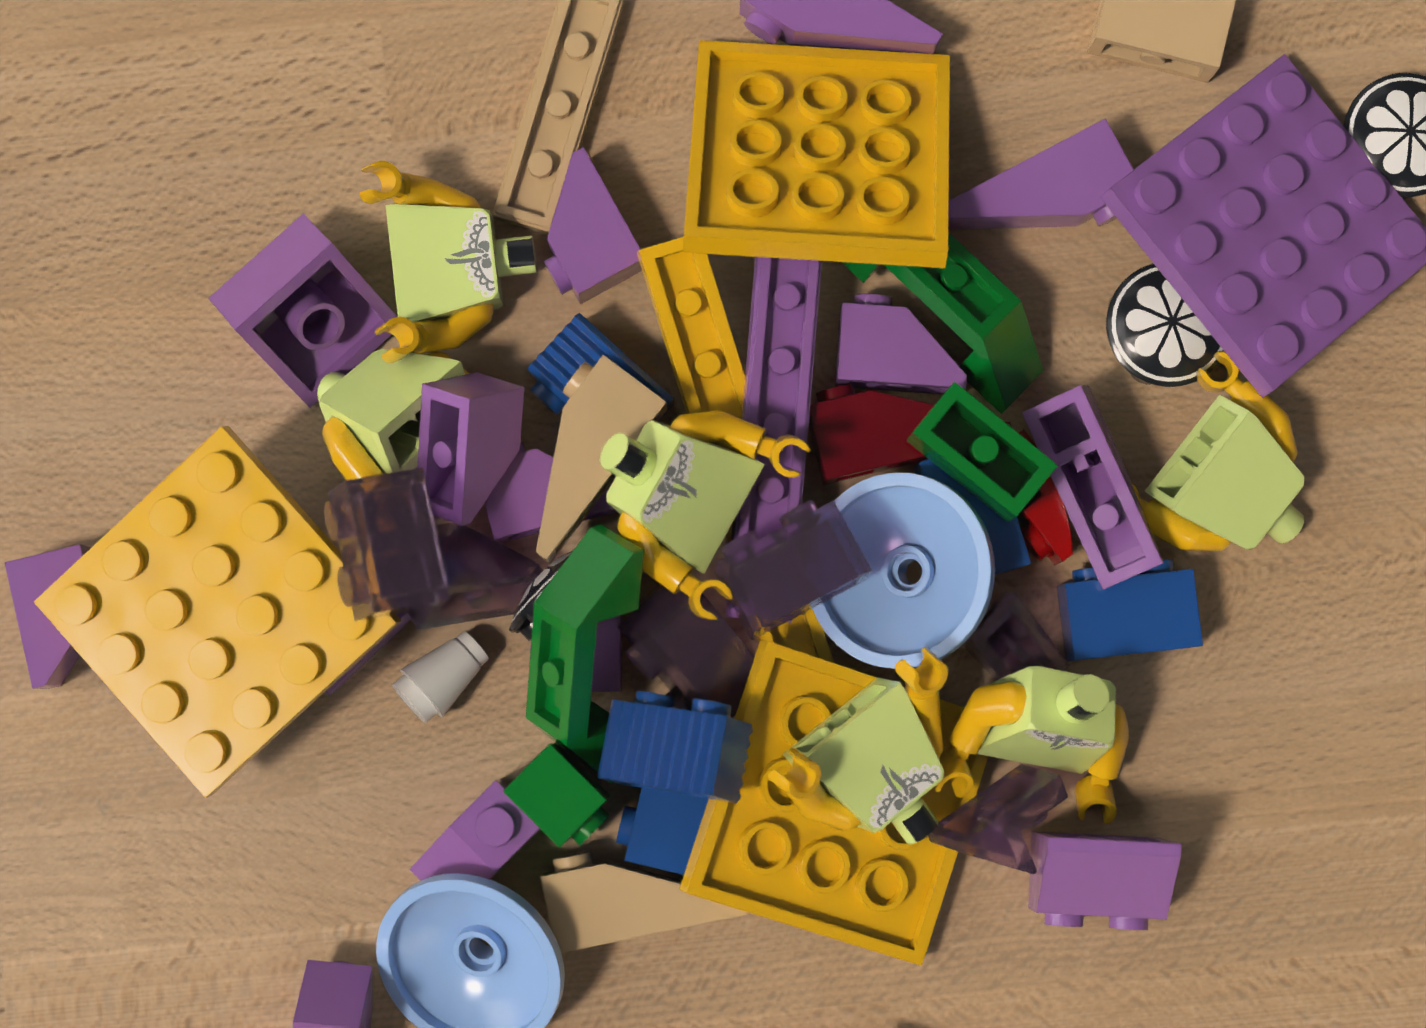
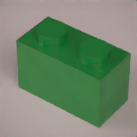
(982, 452)
(559, 796)

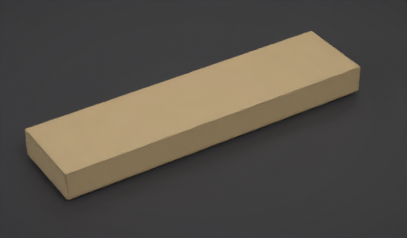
(557, 111)

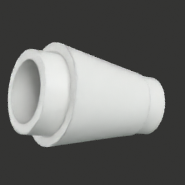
(440, 676)

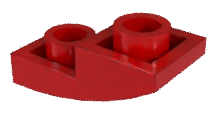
(1046, 523)

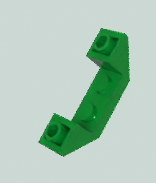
(981, 314)
(590, 587)

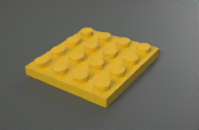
(819, 154)
(213, 611)
(801, 871)

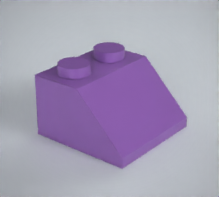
(304, 309)
(1102, 876)

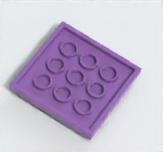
(1271, 224)

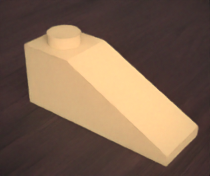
(600, 405)
(616, 902)

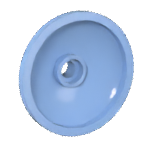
(895, 523)
(448, 976)

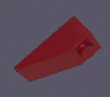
(863, 432)

